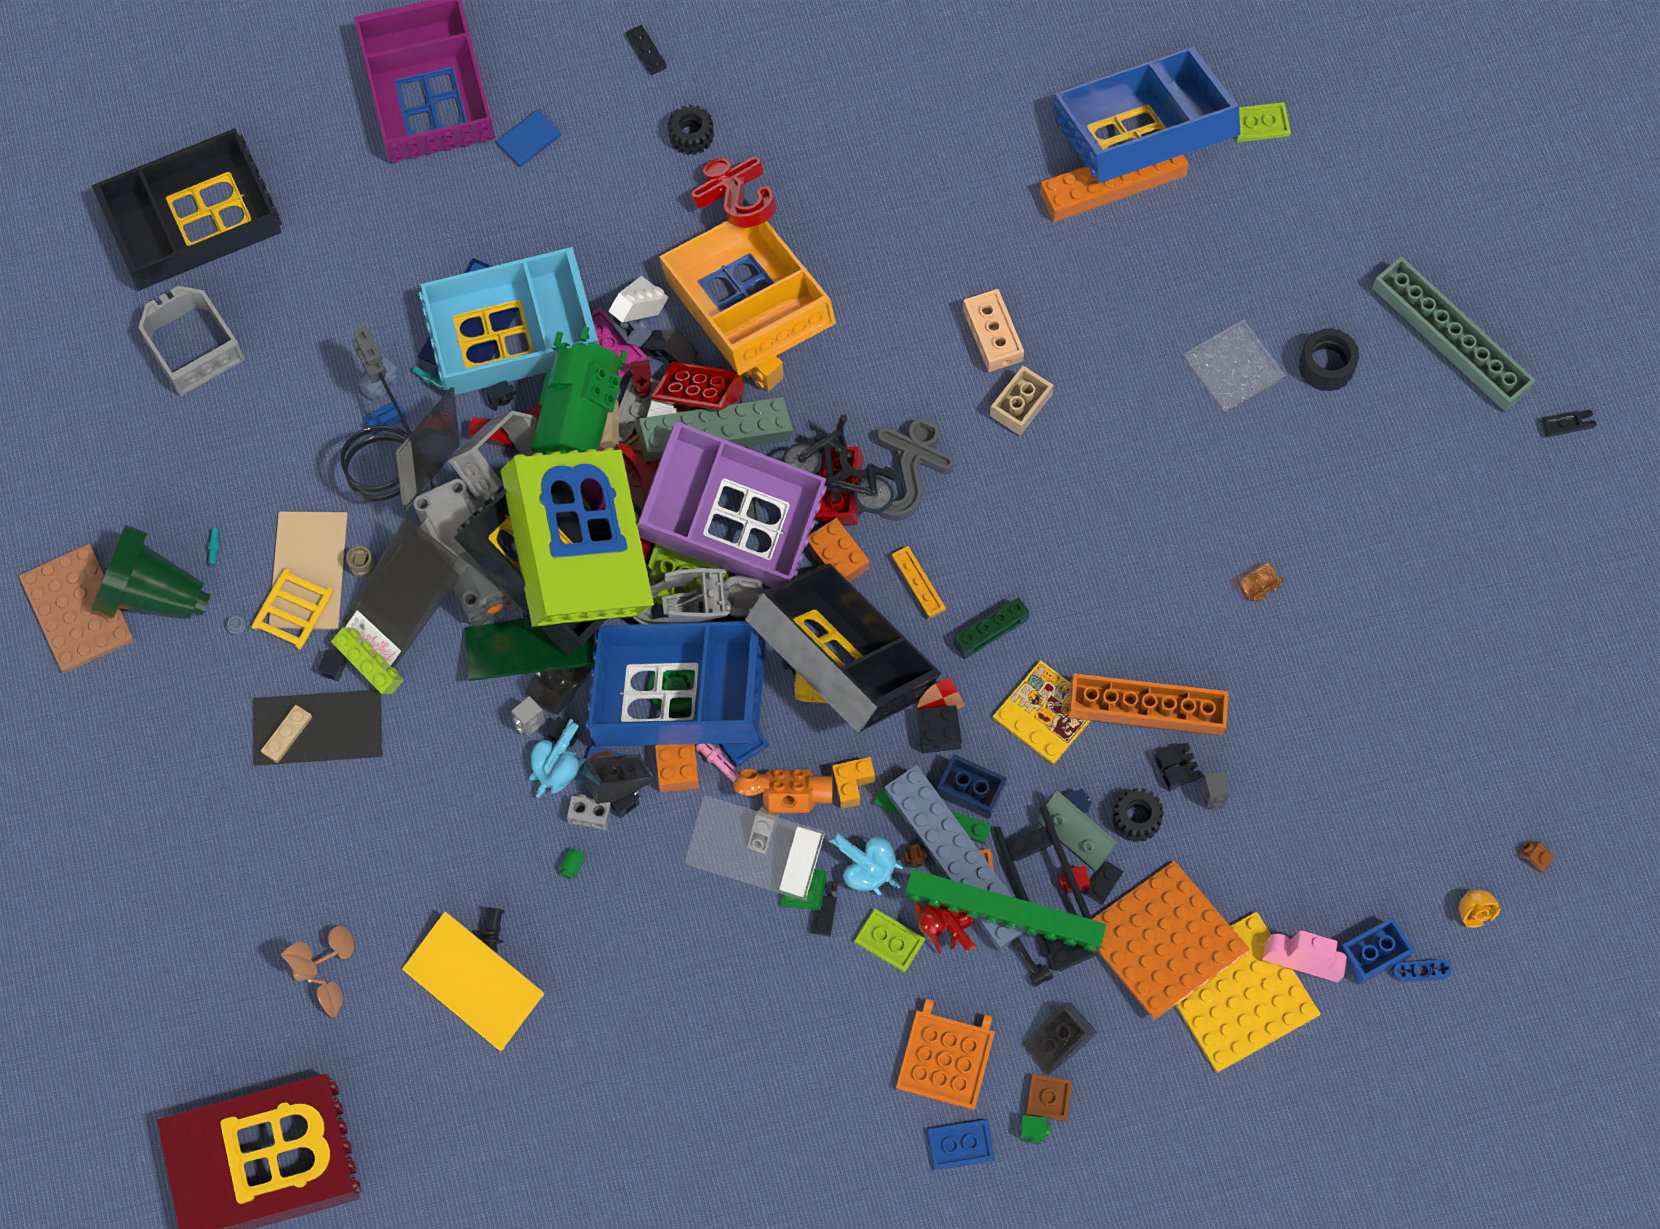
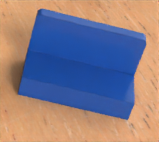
(384, 416)

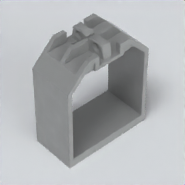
(203, 368)
(472, 465)

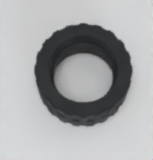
(1332, 340)

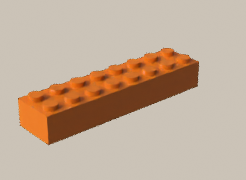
(1081, 192)
(1148, 704)

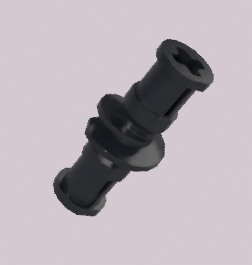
(492, 928)

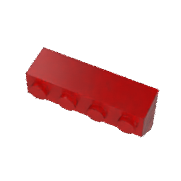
(846, 510)

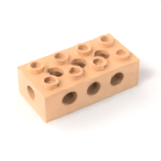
(993, 330)

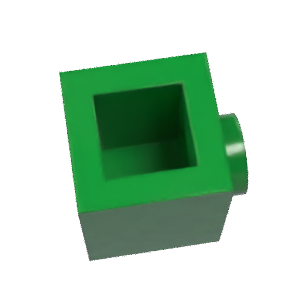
(1034, 1129)

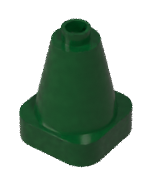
(147, 582)

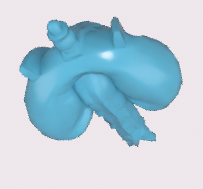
(553, 764)
(869, 868)

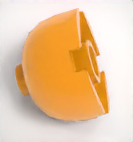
(1478, 907)

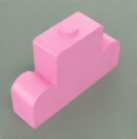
(1306, 954)

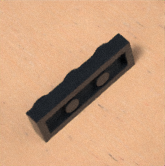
(646, 49)

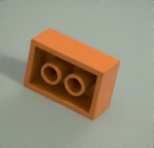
(835, 546)
(676, 767)

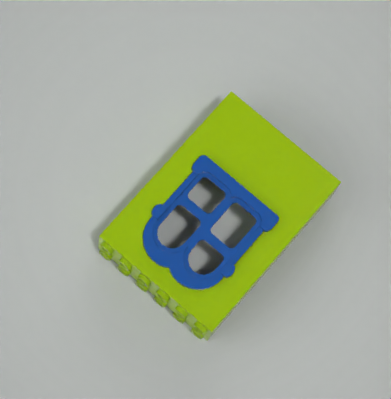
(576, 578)

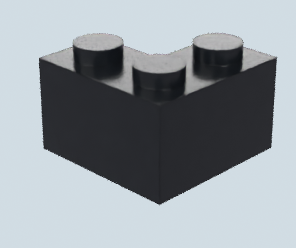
(670, 346)

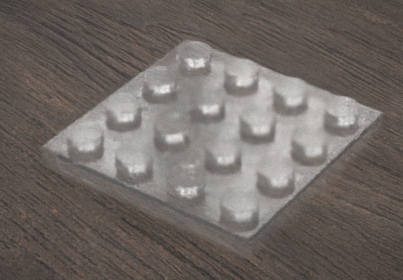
(1234, 366)

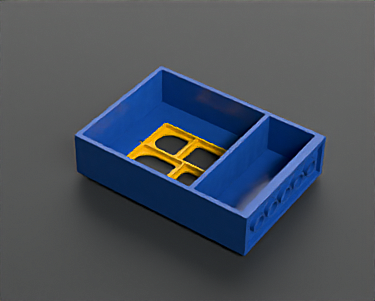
(1177, 93)

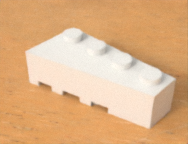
(638, 301)

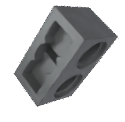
(1215, 790)

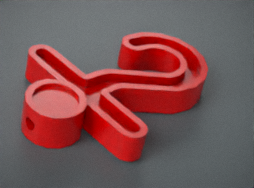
(729, 182)

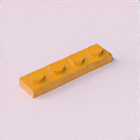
(918, 582)

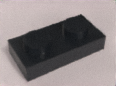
(1104, 883)

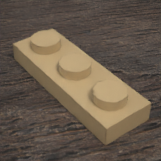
(286, 734)

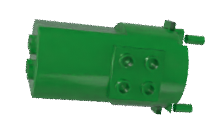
(577, 396)

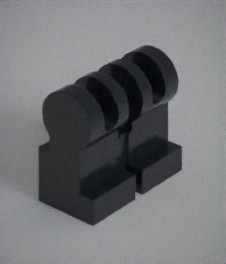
(1173, 774)

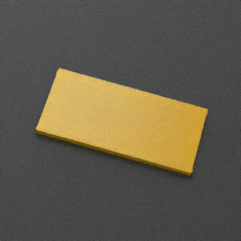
(473, 981)

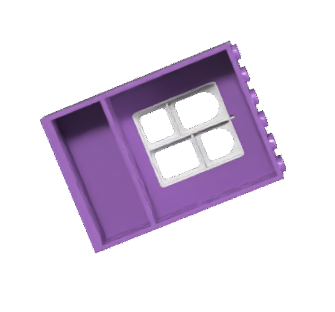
(687, 496)

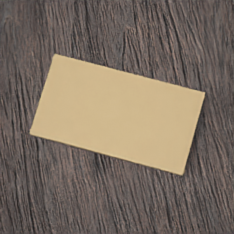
(314, 550)

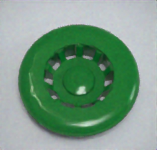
(675, 683)

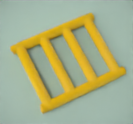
(307, 625)

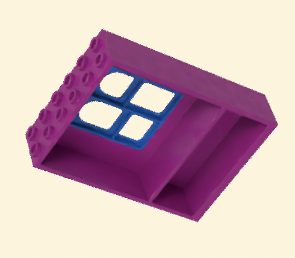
(413, 46)

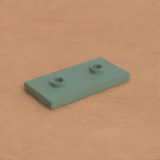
(1079, 831)

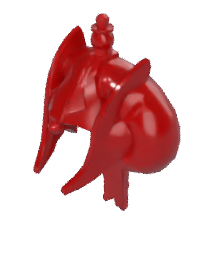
(934, 919)

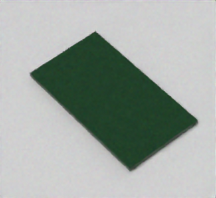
(517, 650)

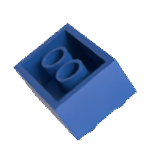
(1377, 950)

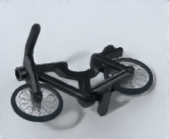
(870, 494)

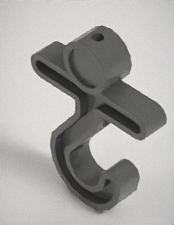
(912, 452)

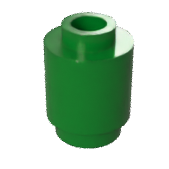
(572, 863)

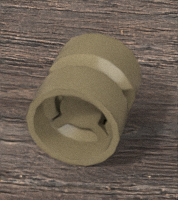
(360, 562)

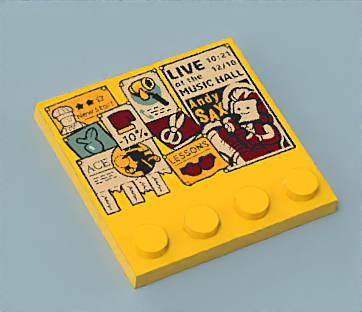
(1039, 713)

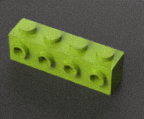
(367, 660)

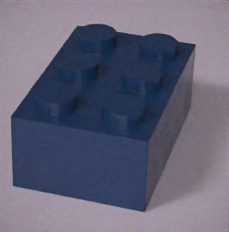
(971, 786)

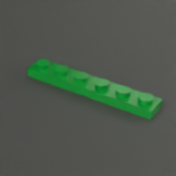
(976, 829)

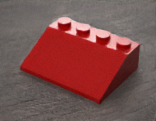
(699, 386)

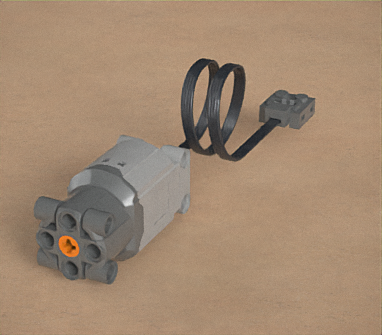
(446, 510)

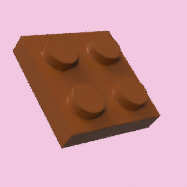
(1049, 1097)

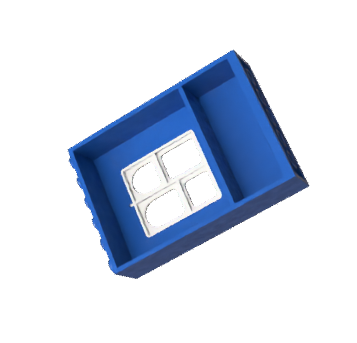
(725, 691)

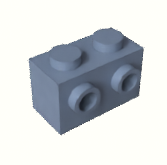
(633, 331)
(377, 390)

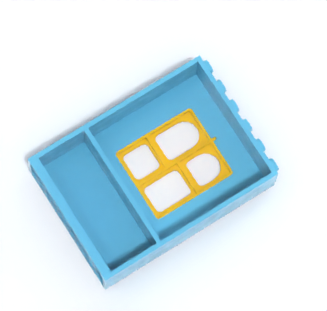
(549, 301)

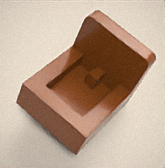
(1536, 854)

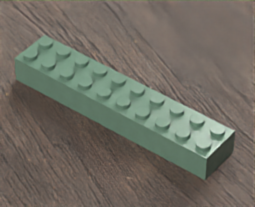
(1453, 334)

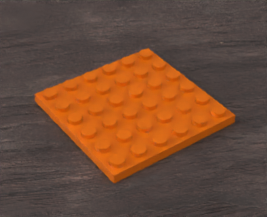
(1167, 940)

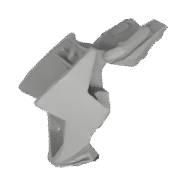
(714, 601)

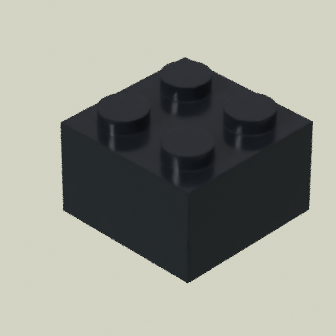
(939, 729)

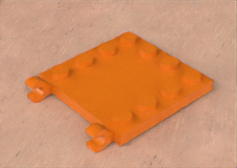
(945, 1059)

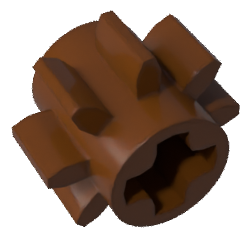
(916, 856)

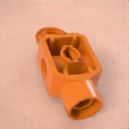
(786, 789)

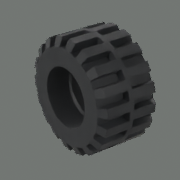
(691, 141)
(1144, 801)

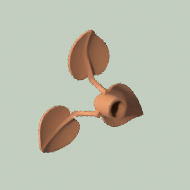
(299, 958)

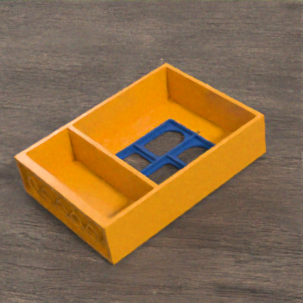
(761, 323)

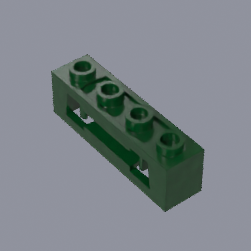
(991, 628)

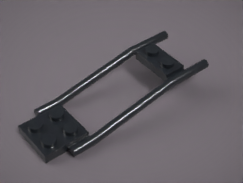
(1031, 843)

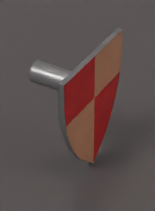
(941, 694)

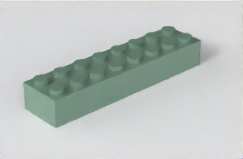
(739, 423)

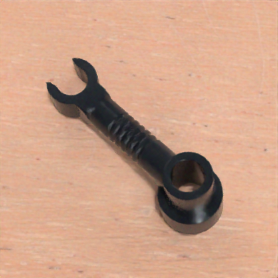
(1039, 974)

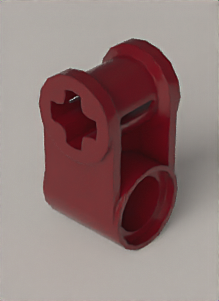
(641, 376)

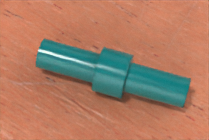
(428, 377)
(213, 547)

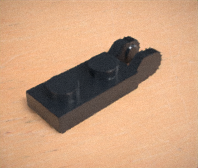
(1567, 423)
(824, 918)

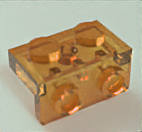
(1260, 582)

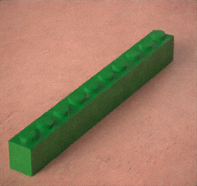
(1006, 910)

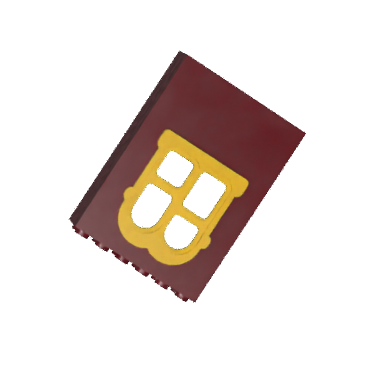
(209, 1169)

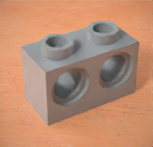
(528, 717)
(587, 817)

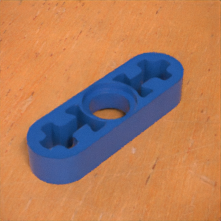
(1437, 975)

